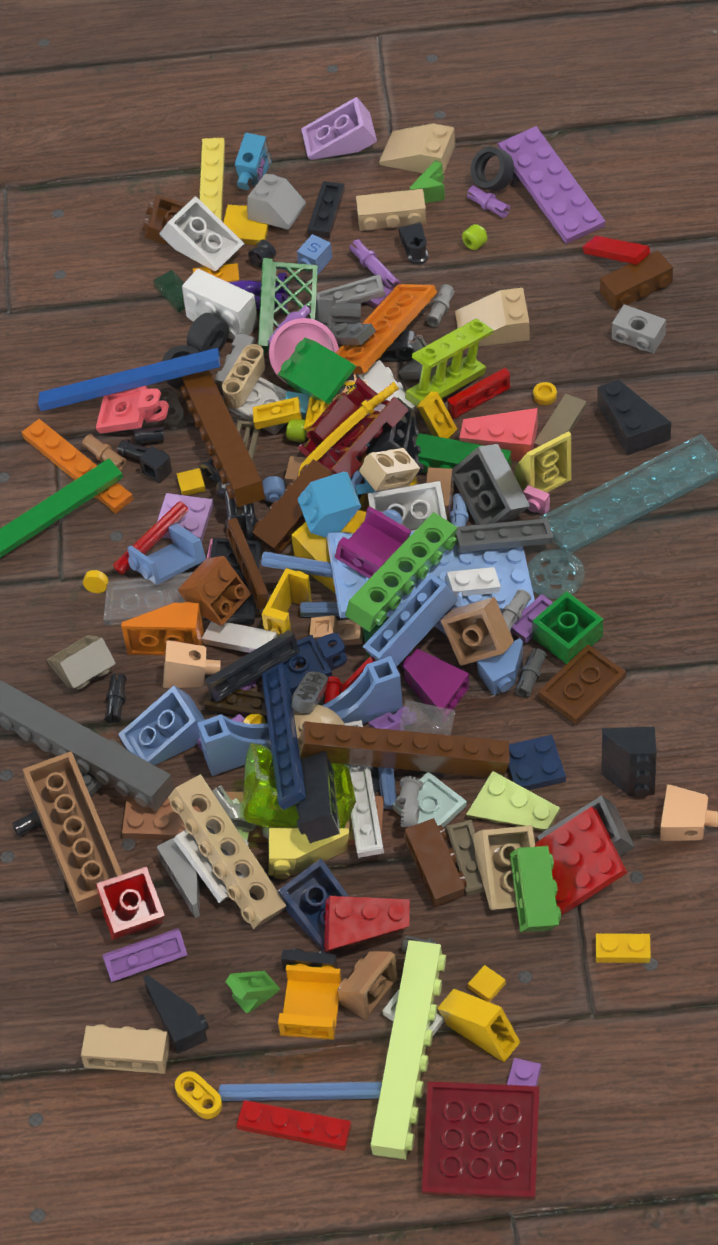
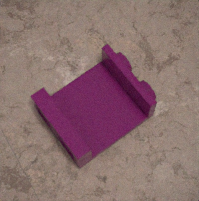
(372, 543)

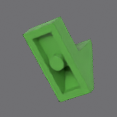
(431, 183)
(251, 989)

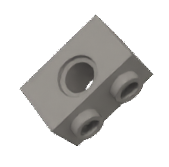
(638, 329)

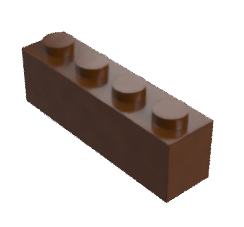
(286, 514)

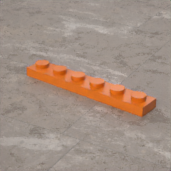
(72, 462)

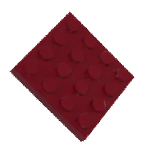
(481, 1140)

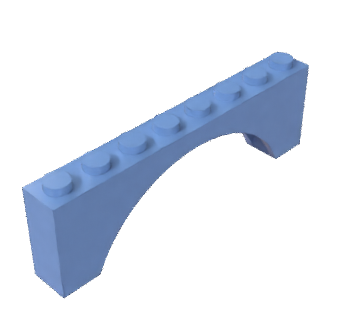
(369, 697)

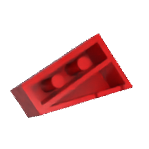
(362, 918)

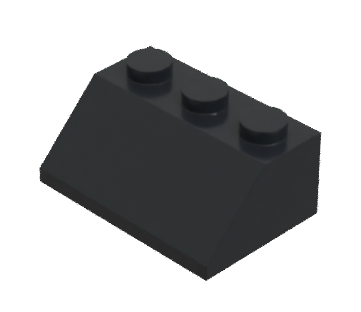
(630, 759)

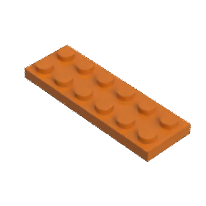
(389, 321)

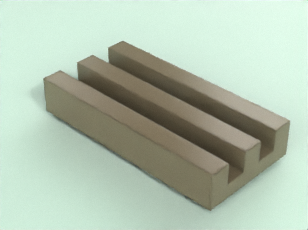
(249, 425)

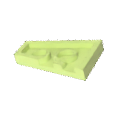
(512, 804)

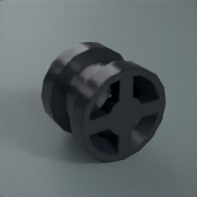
(263, 250)

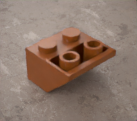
(215, 589)

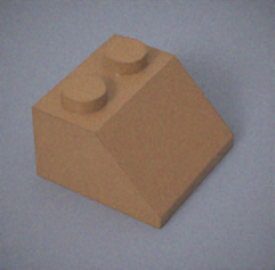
(368, 983)

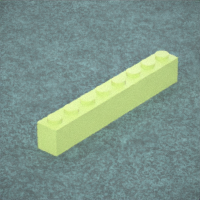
(407, 1050)

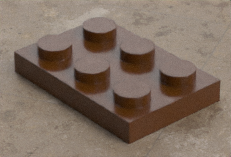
(582, 684)

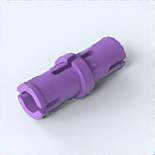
(488, 201)

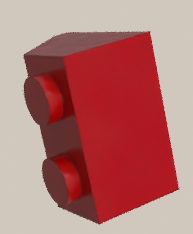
(129, 903)

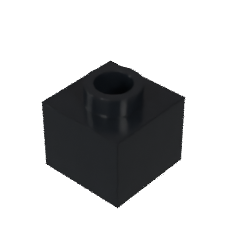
(156, 464)

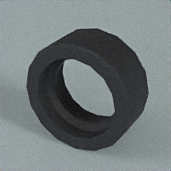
(505, 172)

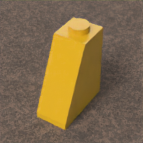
(312, 547)
(480, 1023)

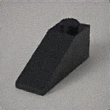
(178, 1016)

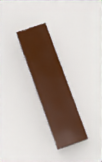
(247, 563)

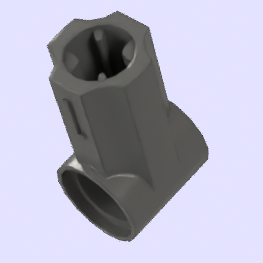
(332, 312)

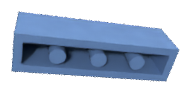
(411, 620)

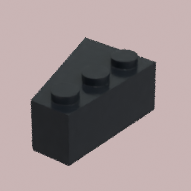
(632, 418)

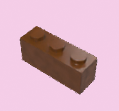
(636, 280)
(435, 862)

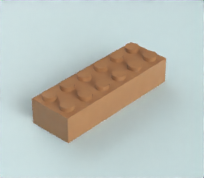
(72, 828)

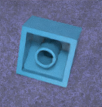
(329, 504)

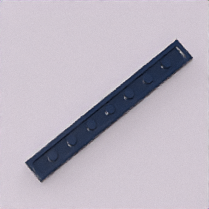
(283, 736)

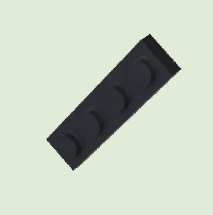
(252, 665)

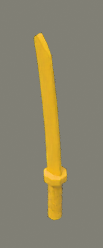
(349, 423)

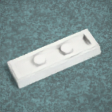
(237, 636)

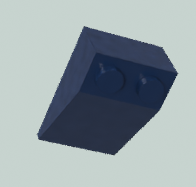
(307, 899)

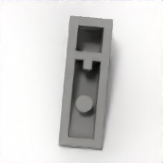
(182, 874)

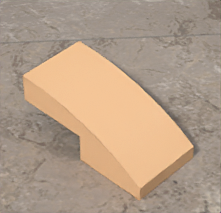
(348, 630)

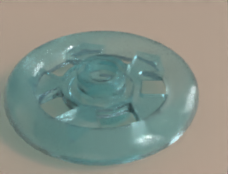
(555, 556)

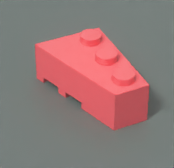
(509, 430)

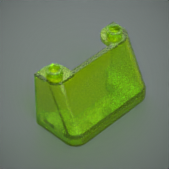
(260, 792)

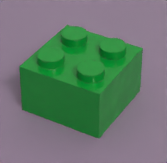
(567, 627)

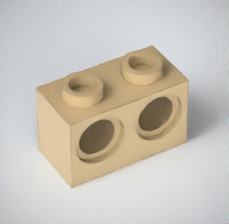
(389, 469)

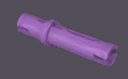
(369, 260)

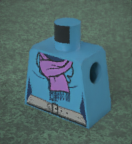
(252, 160)

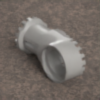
(408, 800)

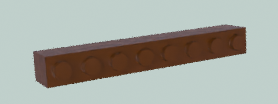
(222, 438)
(405, 749)

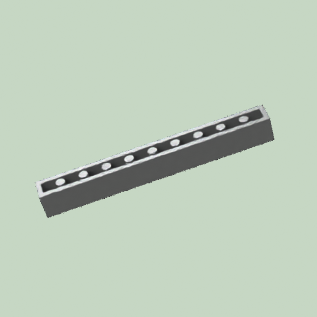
(92, 752)

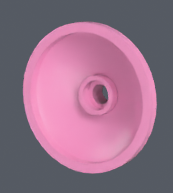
(293, 332)

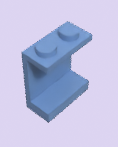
(171, 560)

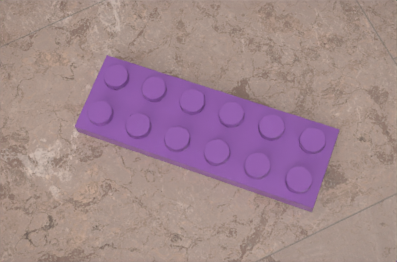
(552, 185)

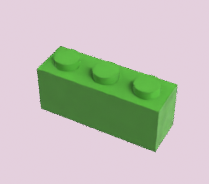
(535, 889)

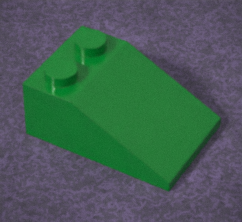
(316, 370)

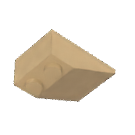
(419, 147)
(503, 312)
(494, 862)

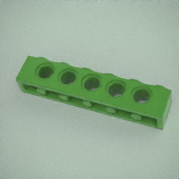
(401, 572)

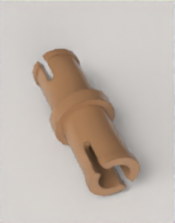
(103, 451)

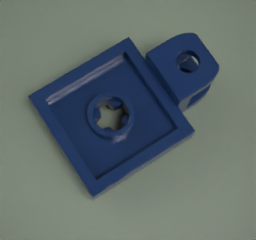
(317, 658)

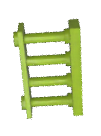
(459, 372)

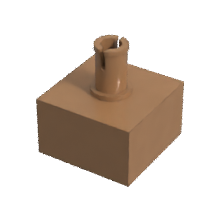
(477, 631)

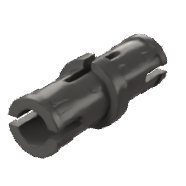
(530, 673)

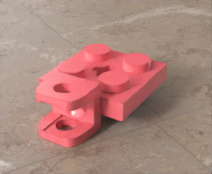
(138, 407)

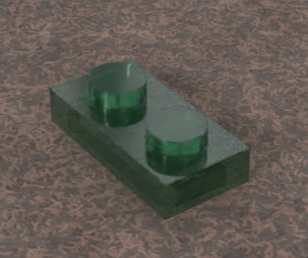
(171, 288)

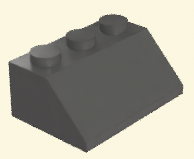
(489, 486)

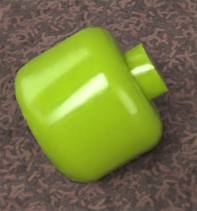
(474, 237)
(295, 431)

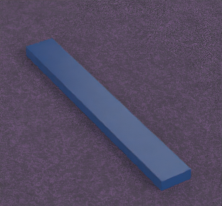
(129, 379)

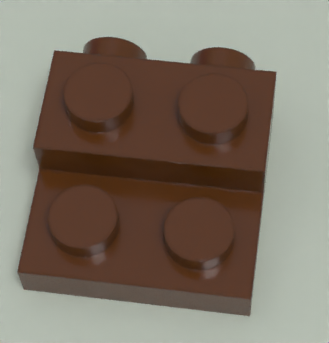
(160, 212)

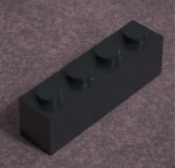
(320, 808)

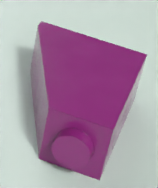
(435, 680)

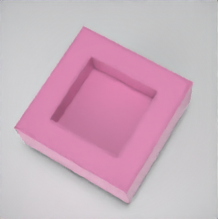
(537, 499)

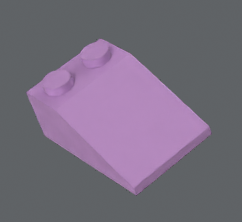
(340, 131)

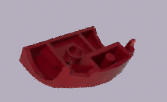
(354, 442)

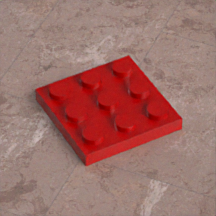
(582, 859)

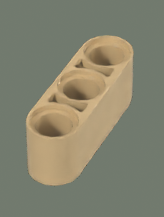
(243, 376)

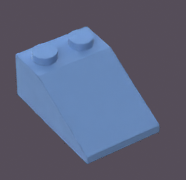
(164, 728)

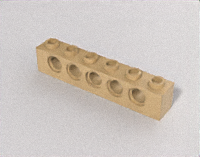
(226, 837)

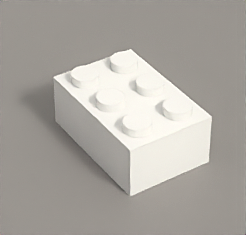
(228, 302)

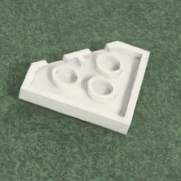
(202, 865)

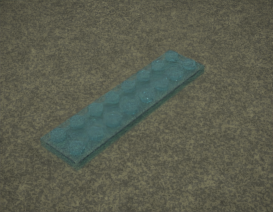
(633, 494)

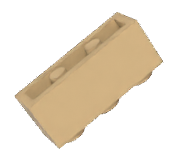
(391, 209)
(125, 1049)

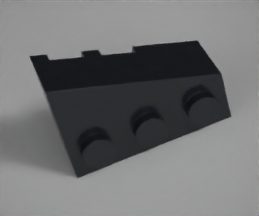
(400, 436)

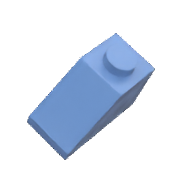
(501, 671)

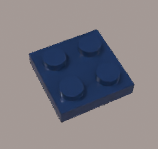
(535, 763)

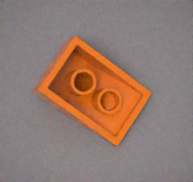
(173, 622)

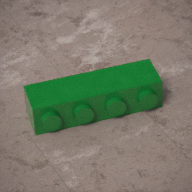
(446, 453)

